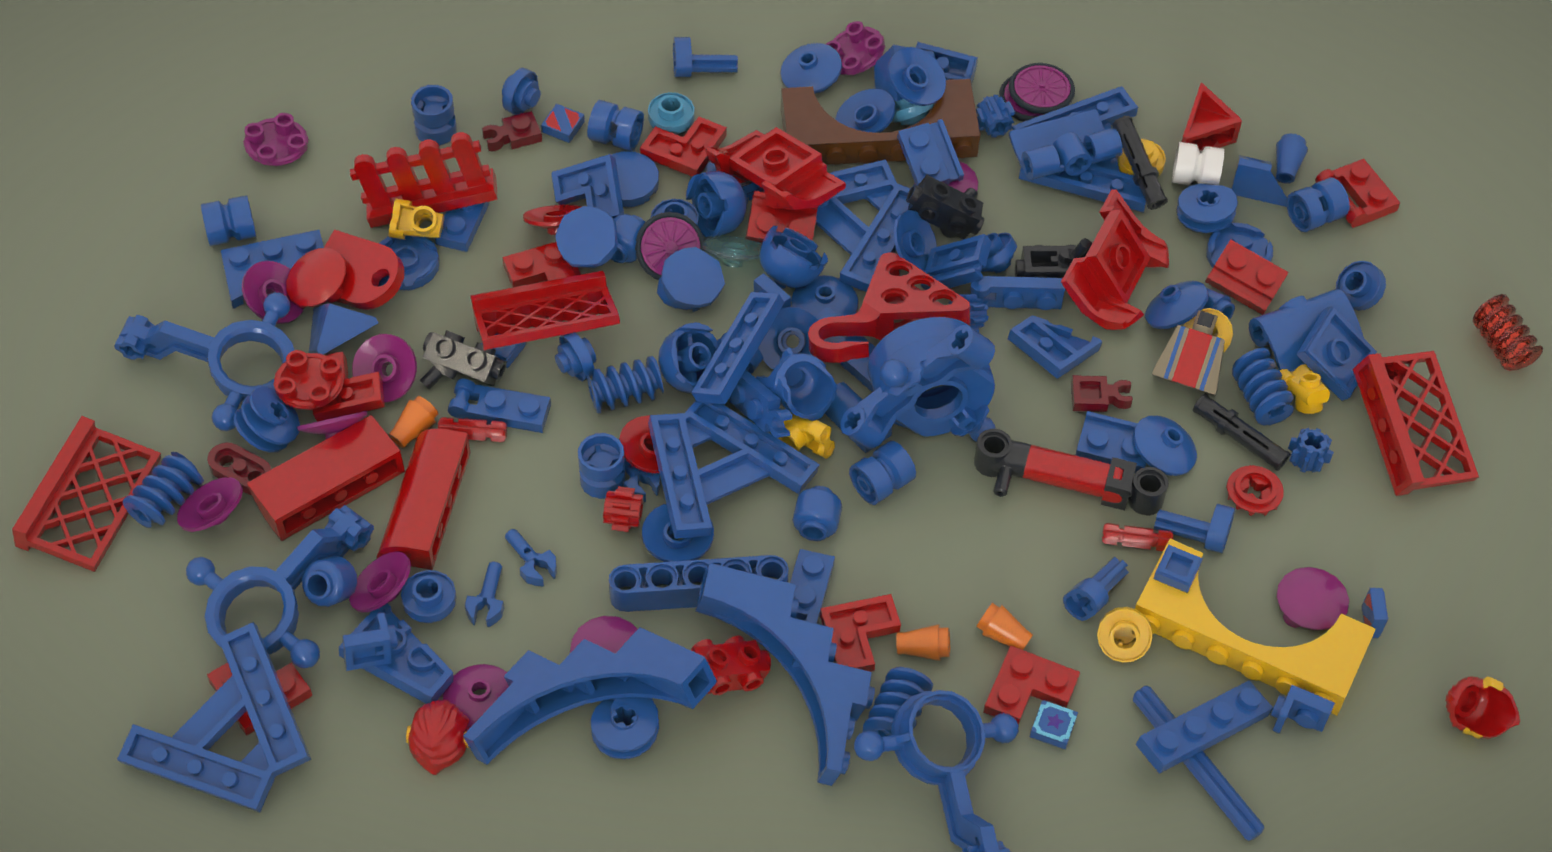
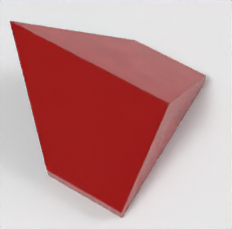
(1211, 122)

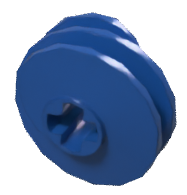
(1206, 207)
(266, 420)
(625, 726)

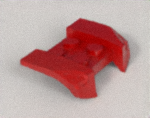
(781, 166)
(1113, 265)

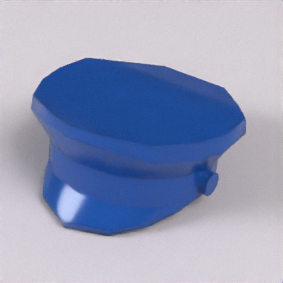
(587, 237)
(690, 279)

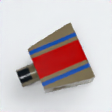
(1193, 356)

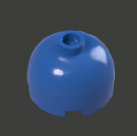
(718, 202)
(790, 258)
(686, 355)

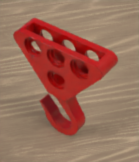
(886, 300)

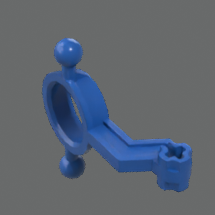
(143, 338)
(343, 532)
(964, 826)

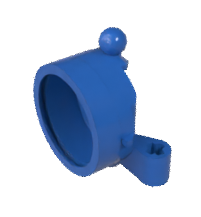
(914, 360)

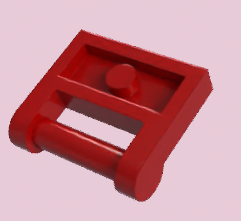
(1366, 190)

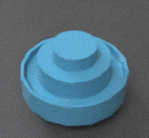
(671, 112)
(910, 113)

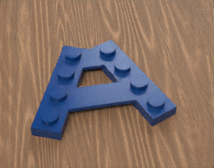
(1103, 175)
(863, 243)
(753, 458)
(186, 755)

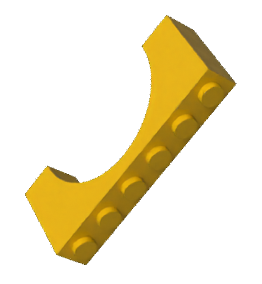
(1319, 666)

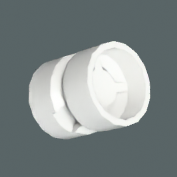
(1197, 165)

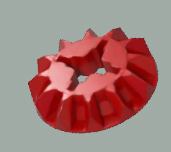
(1261, 480)

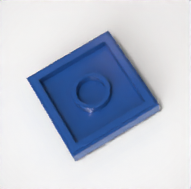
(1334, 351)

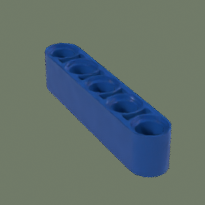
(680, 578)

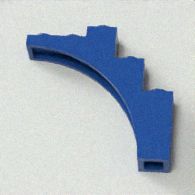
(767, 614)
(589, 674)

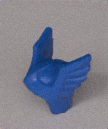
(802, 384)

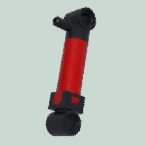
(1111, 482)

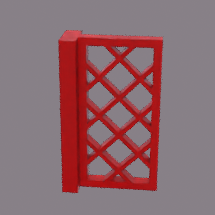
(532, 303)
(1392, 424)
(56, 488)

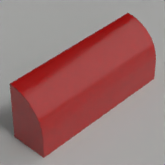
(326, 477)
(426, 496)

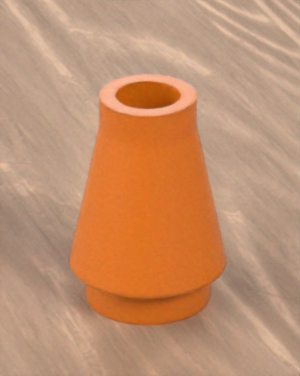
(414, 419)
(1003, 627)
(925, 642)

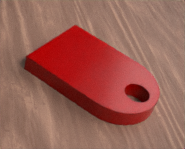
(365, 267)

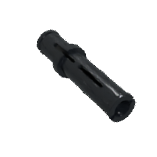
(1144, 174)
(1229, 423)

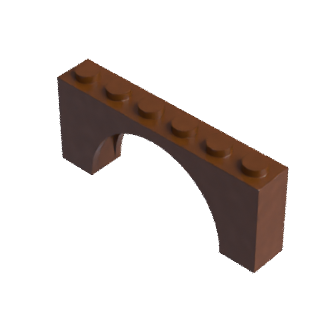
(844, 145)

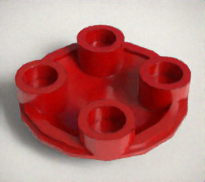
(316, 278)
(308, 380)

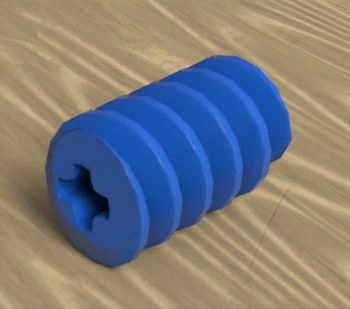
(625, 384)
(1263, 387)
(161, 489)
(897, 688)

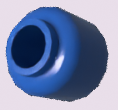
(627, 232)
(817, 513)
(329, 581)

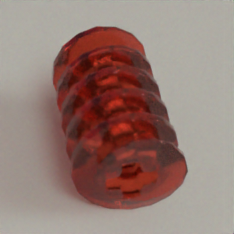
(1506, 334)

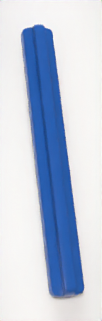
(1204, 770)

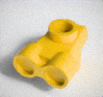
(408, 219)
(1307, 388)
(809, 433)

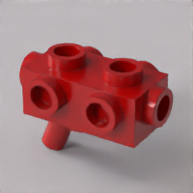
(735, 664)

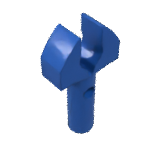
(637, 475)
(531, 558)
(487, 597)

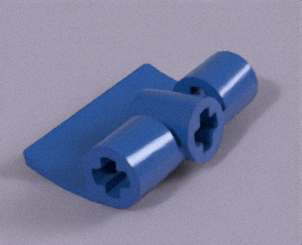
(1064, 145)
(1293, 321)

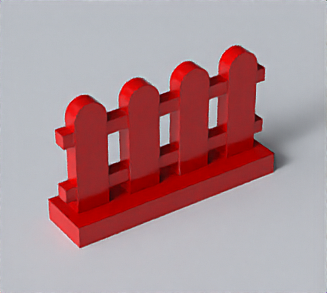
(439, 191)

